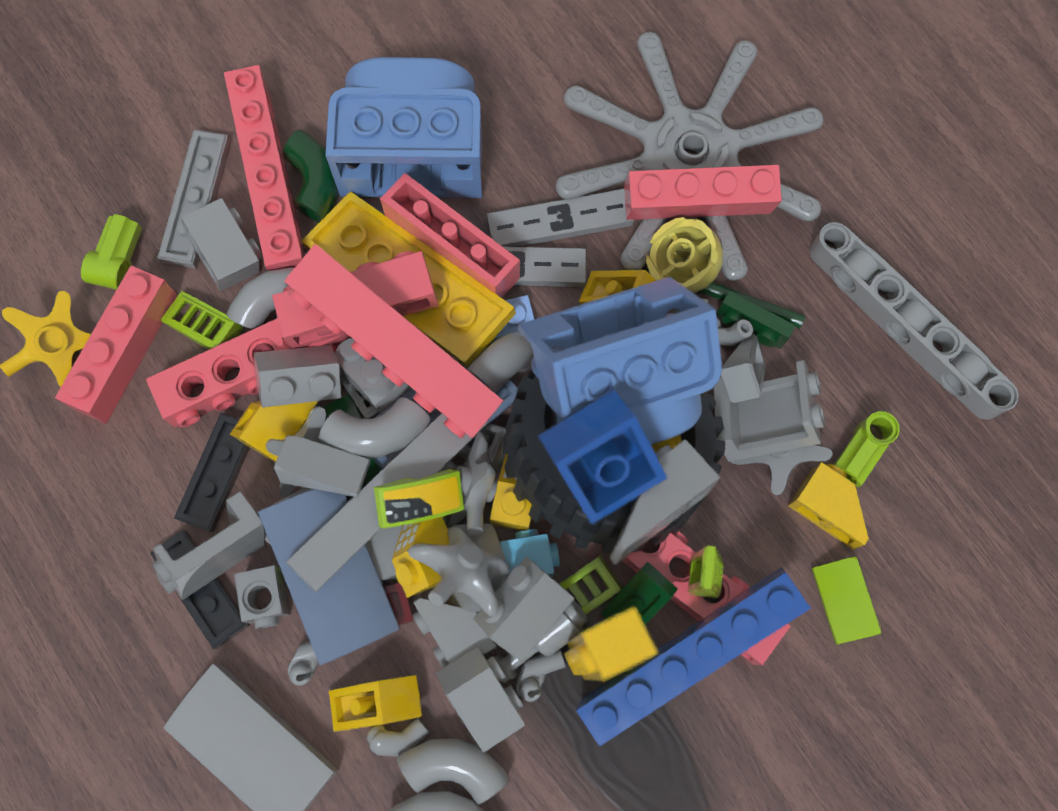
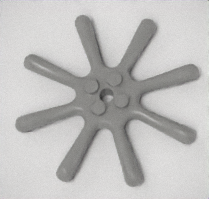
(687, 129)

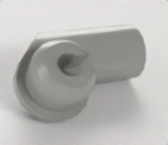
(735, 333)
(302, 664)
(534, 672)
(395, 743)

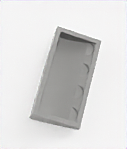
(248, 745)

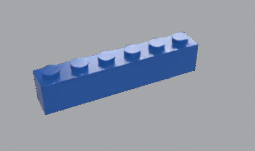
(692, 656)

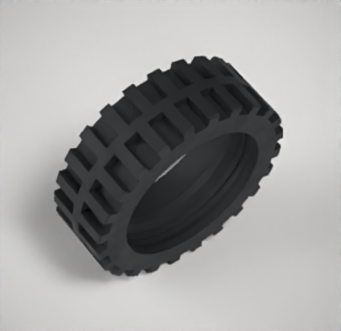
(550, 494)

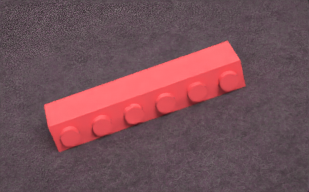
(392, 340)

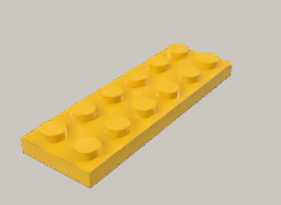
(467, 310)

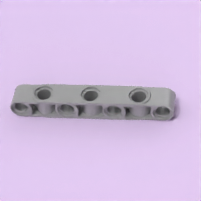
(913, 322)

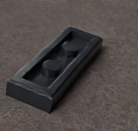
(213, 477)
(210, 605)

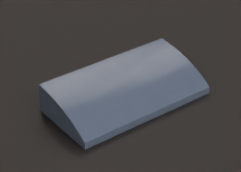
(353, 603)

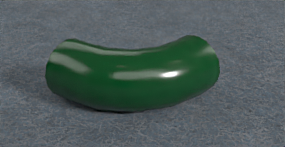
(318, 186)

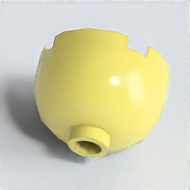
(686, 253)

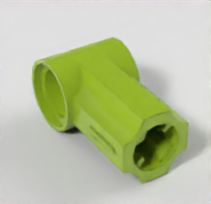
(113, 253)
(864, 449)

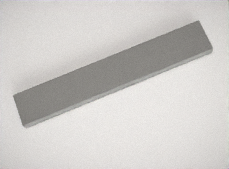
(358, 520)

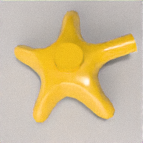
(46, 339)

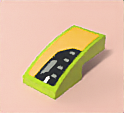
(418, 499)

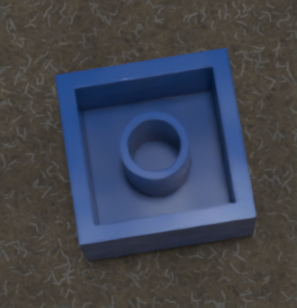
(603, 456)

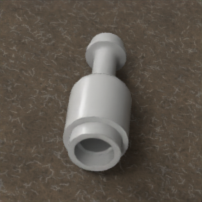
(558, 635)

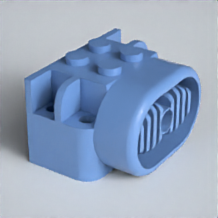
(406, 120)
(632, 347)

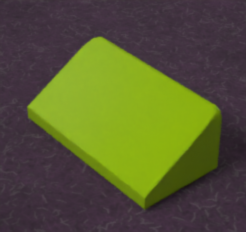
(846, 600)

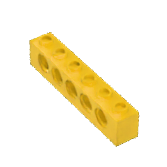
(610, 647)

